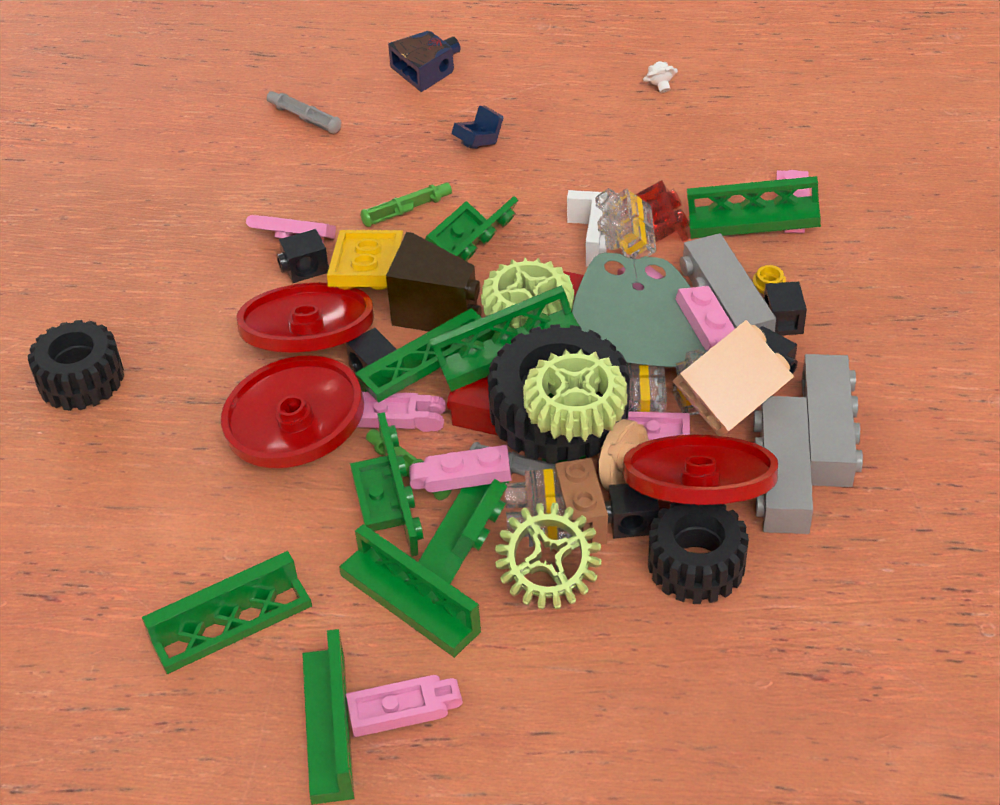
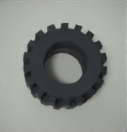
(76, 365)
(697, 574)

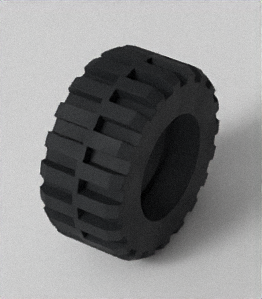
(506, 385)

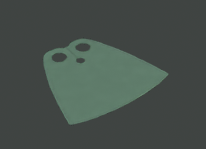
(640, 323)

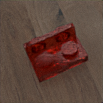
(665, 211)

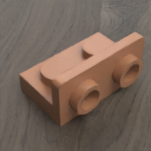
(583, 494)

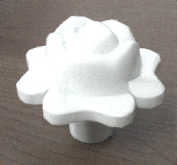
(660, 75)

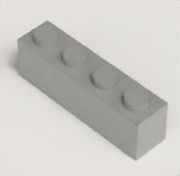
(713, 264)
(830, 420)
(786, 434)

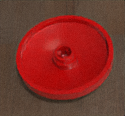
(304, 317)
(292, 411)
(700, 469)

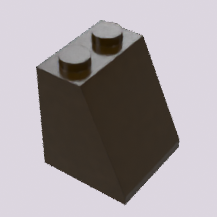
(429, 285)

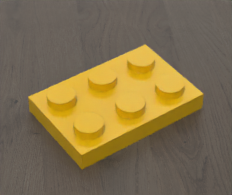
(363, 258)

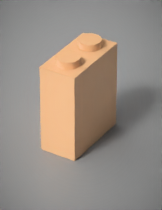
(733, 378)

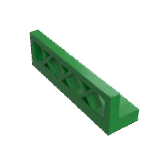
(754, 213)
(476, 356)
(413, 360)
(412, 592)
(222, 606)
(328, 723)

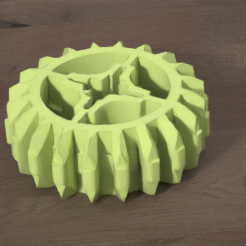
(523, 281)
(575, 405)
(564, 546)

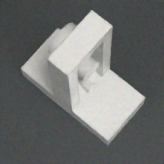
(583, 210)

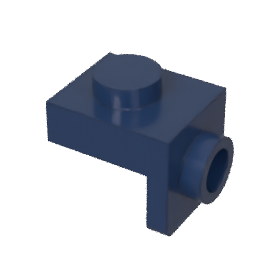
(481, 131)

